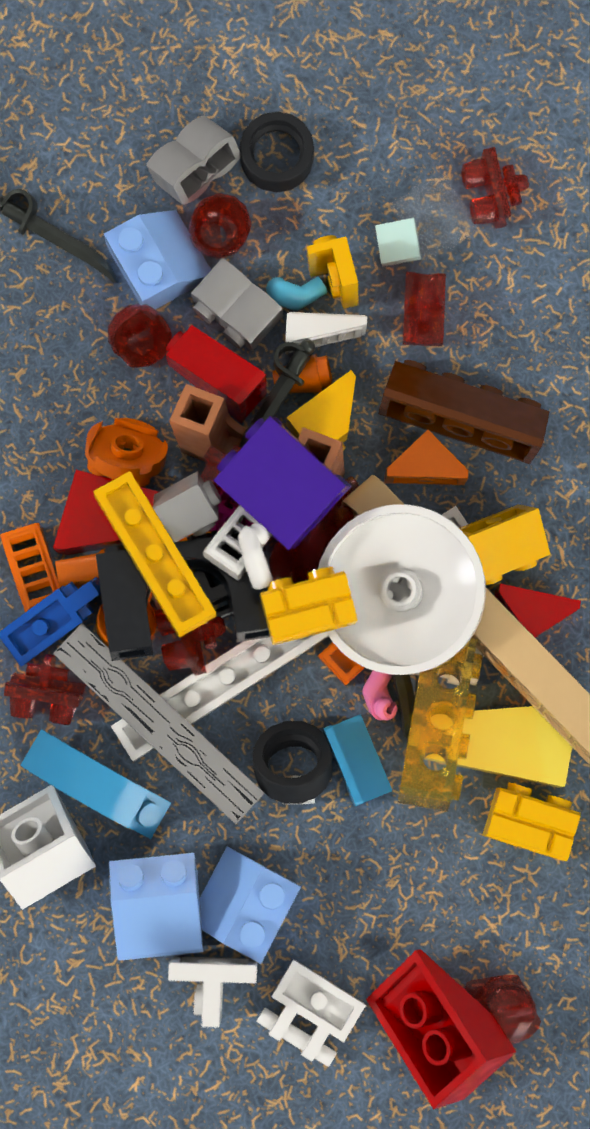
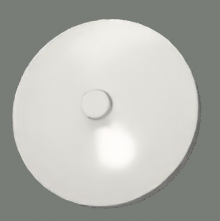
(411, 586)

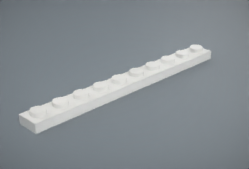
(230, 676)

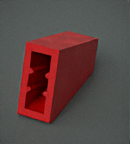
(217, 371)
(83, 521)

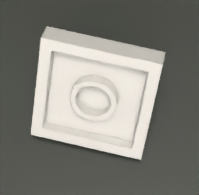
(212, 973)

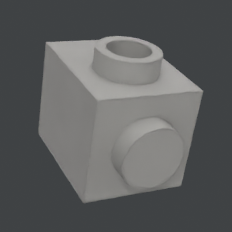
(188, 507)

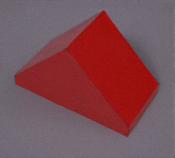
(535, 609)

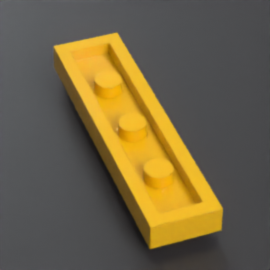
(154, 554)

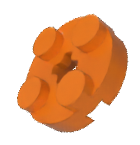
(107, 454)

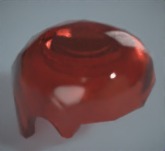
(218, 212)
(139, 335)

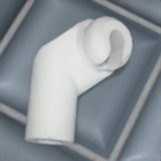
(250, 543)

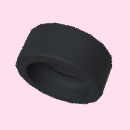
(270, 123)
(292, 735)

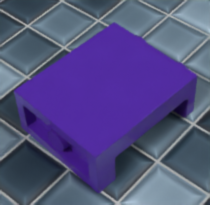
(280, 482)

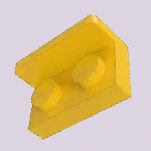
(334, 257)

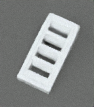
(323, 327)
(220, 558)

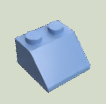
(156, 257)
(245, 904)
(156, 906)

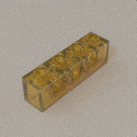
(438, 787)

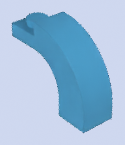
(95, 784)

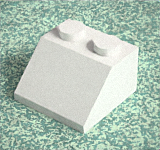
(40, 848)

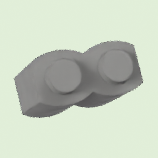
(194, 160)
(236, 305)

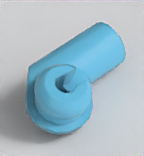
(294, 296)

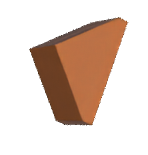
(426, 463)

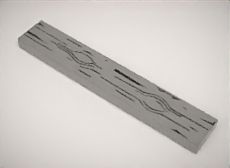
(159, 724)

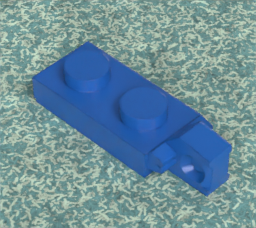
(49, 620)

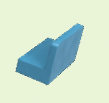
(357, 760)

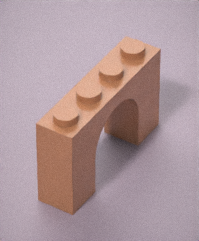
(204, 421)

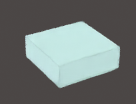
(398, 242)

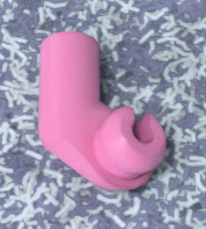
(378, 697)

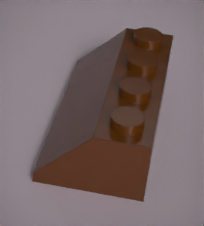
(464, 411)

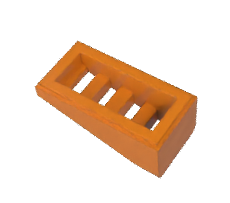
(20, 535)

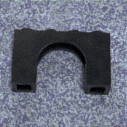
(127, 596)

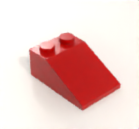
(439, 1030)

